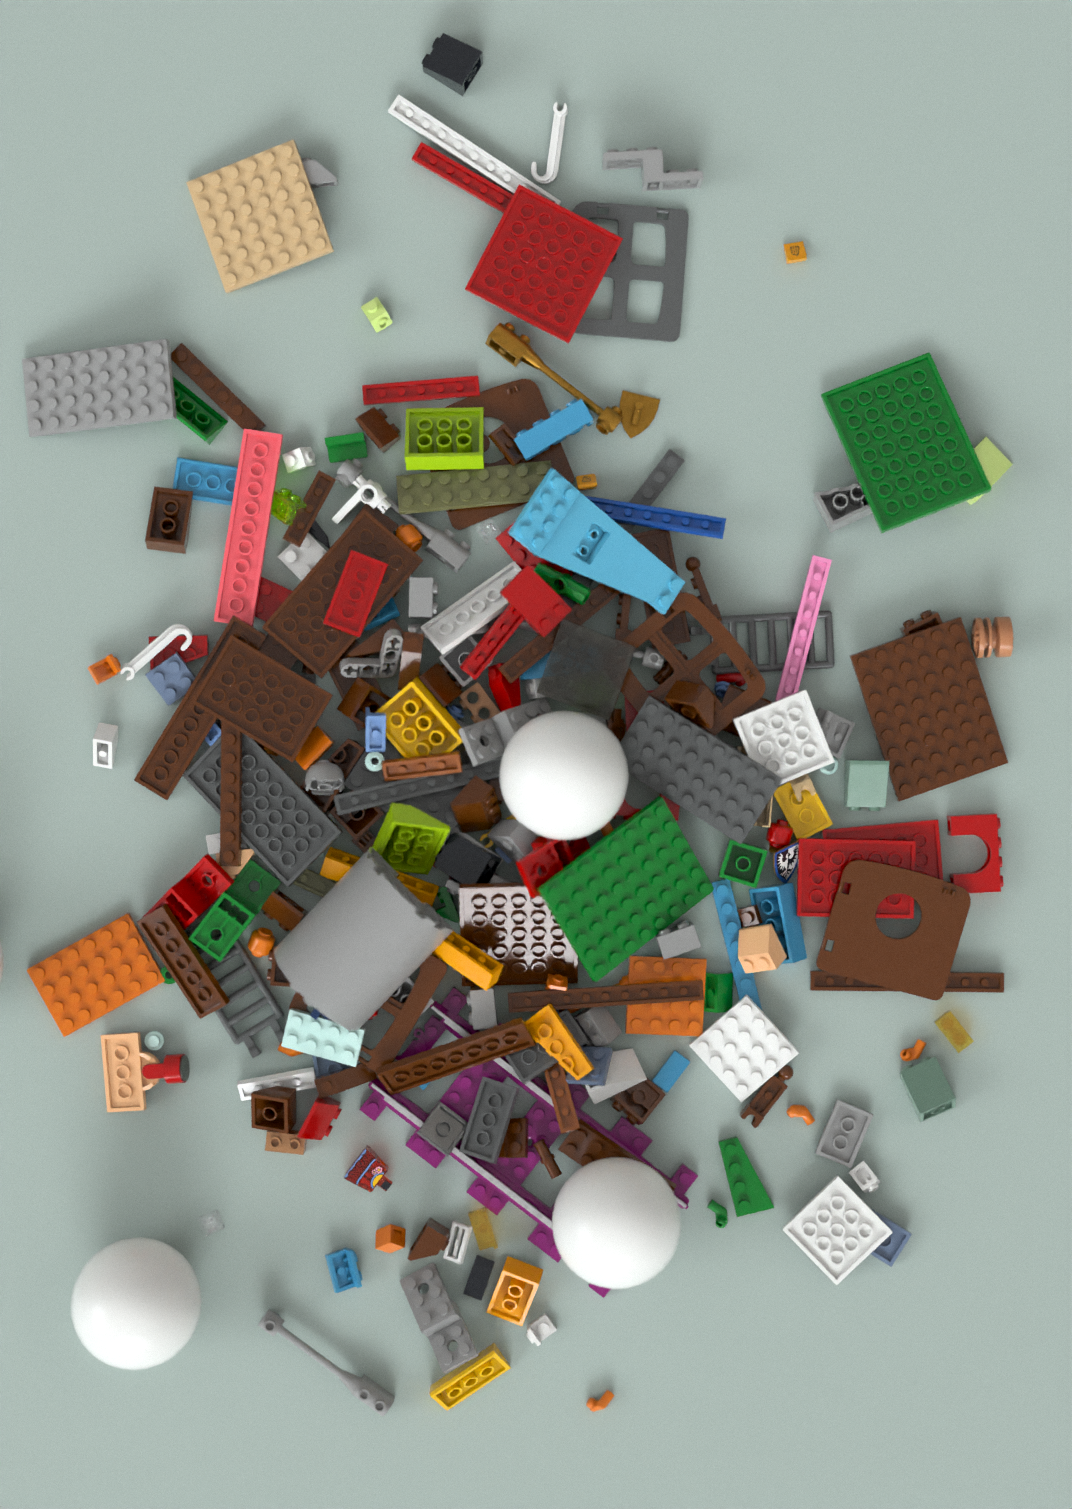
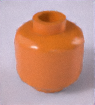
(409, 536)
(261, 942)

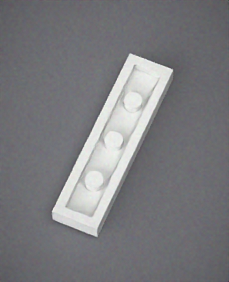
(296, 1079)

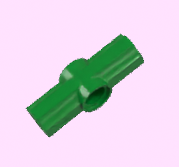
(571, 588)

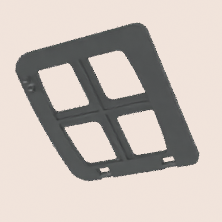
(624, 271)

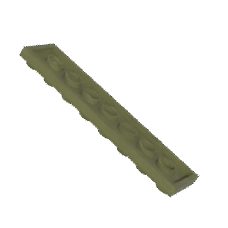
(469, 487)

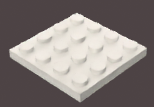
(785, 737)
(744, 1048)
(837, 1230)

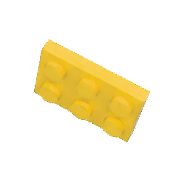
(804, 816)

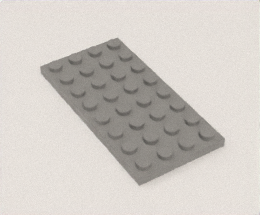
(99, 388)

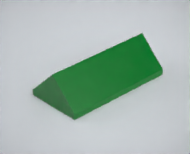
(197, 414)

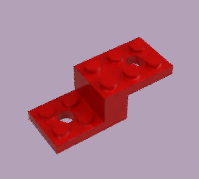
(552, 857)
(193, 893)

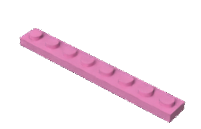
(803, 627)

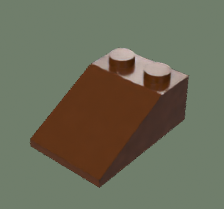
(169, 520)

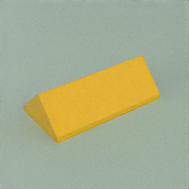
(469, 1377)

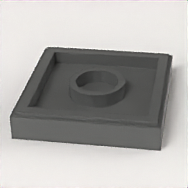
(443, 1128)

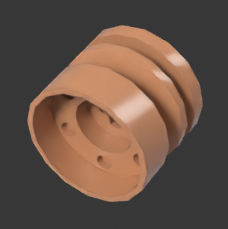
(988, 637)

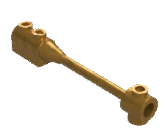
(517, 349)

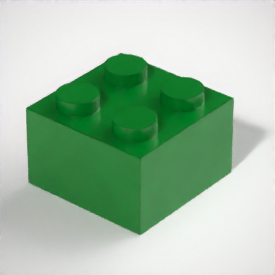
(742, 863)

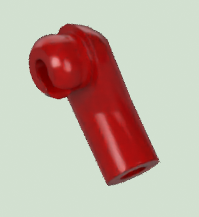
(731, 677)

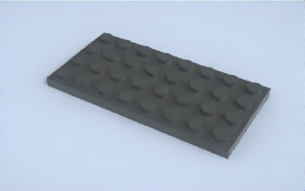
(697, 769)
(276, 814)

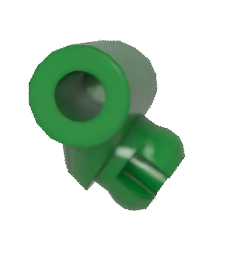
(720, 1213)

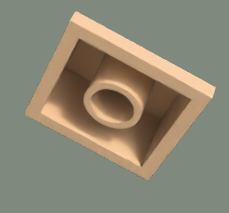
(759, 949)

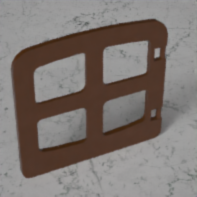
(690, 669)
(405, 1013)

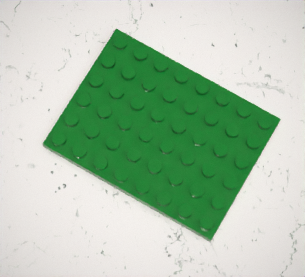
(905, 442)
(626, 889)

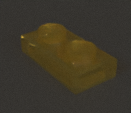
(953, 1031)

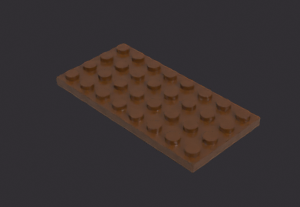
(301, 616)

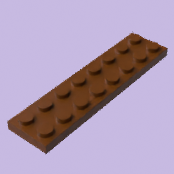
(455, 1056)

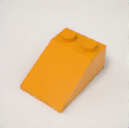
(515, 1291)

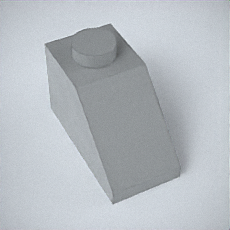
(318, 175)

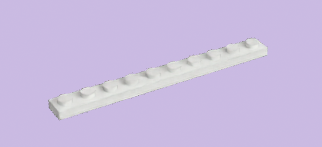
(462, 148)

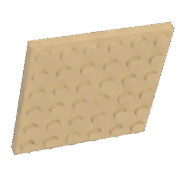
(260, 216)

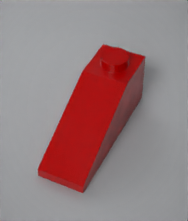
(505, 694)

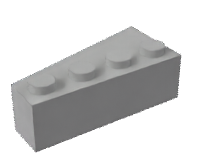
(841, 506)
(513, 839)

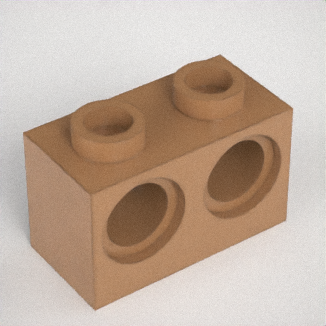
(483, 702)
(285, 1142)

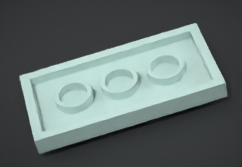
(322, 1038)

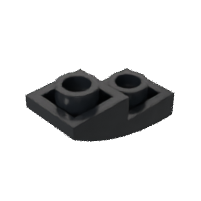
(479, 1277)

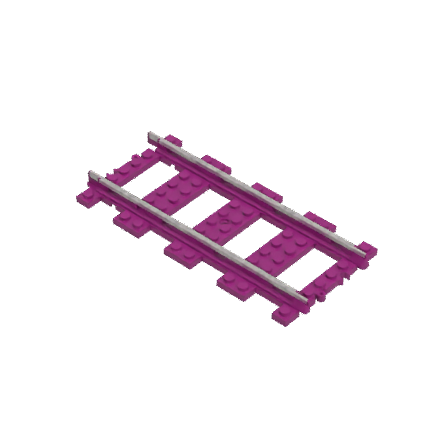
(502, 1181)

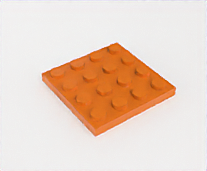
(665, 1018)

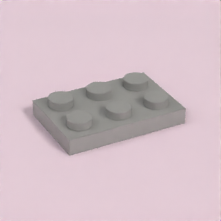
(843, 1133)

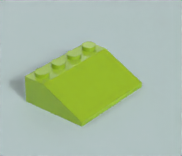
(444, 438)
(410, 839)

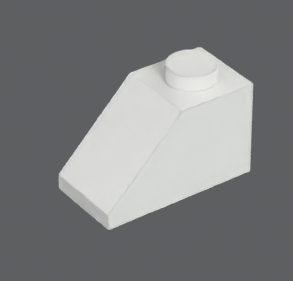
(105, 745)

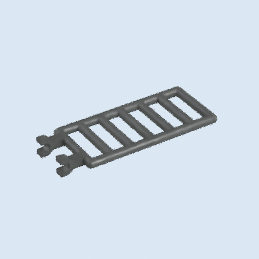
(771, 618)
(258, 982)

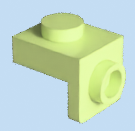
(376, 314)

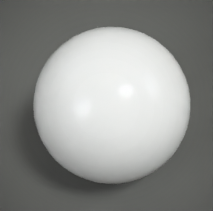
(563, 775)
(616, 1223)
(136, 1303)

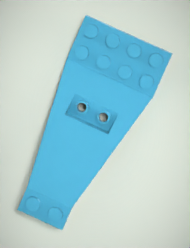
(560, 524)

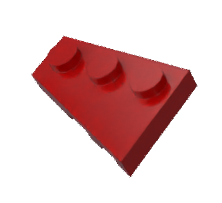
(197, 649)

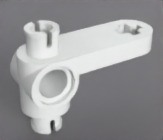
(361, 495)

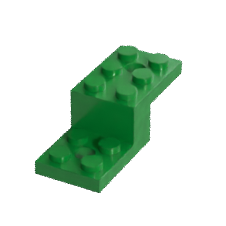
(235, 910)

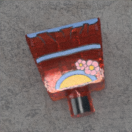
(368, 1171)

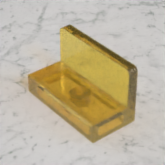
(483, 1229)

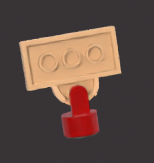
(132, 1071)

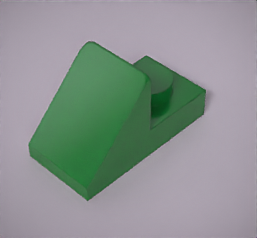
(449, 911)

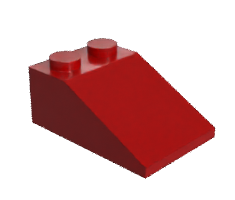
(535, 601)
(319, 1118)

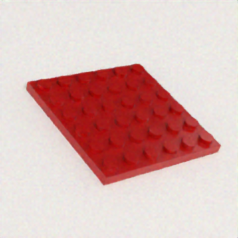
(543, 264)

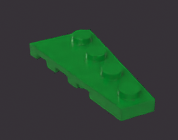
(744, 1184)

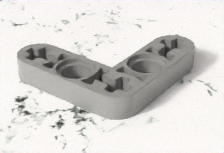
(379, 664)

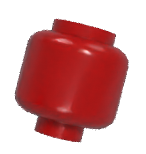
(779, 834)

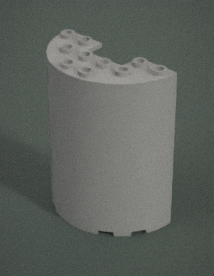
(359, 943)

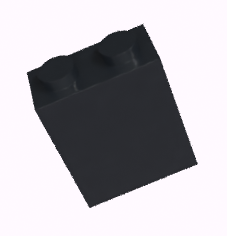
(453, 63)
(466, 861)

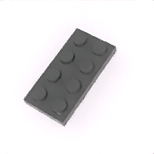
(535, 1060)
(489, 1120)

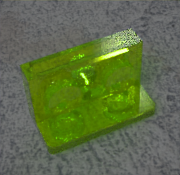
(285, 505)

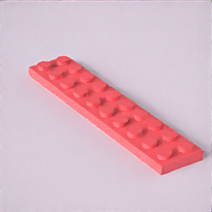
(248, 526)

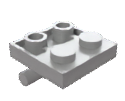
(835, 729)

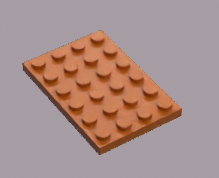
(96, 974)

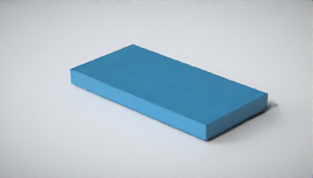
(207, 480)

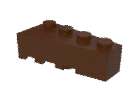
(345, 758)

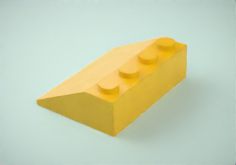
(419, 722)

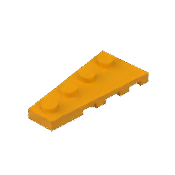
(555, 1037)

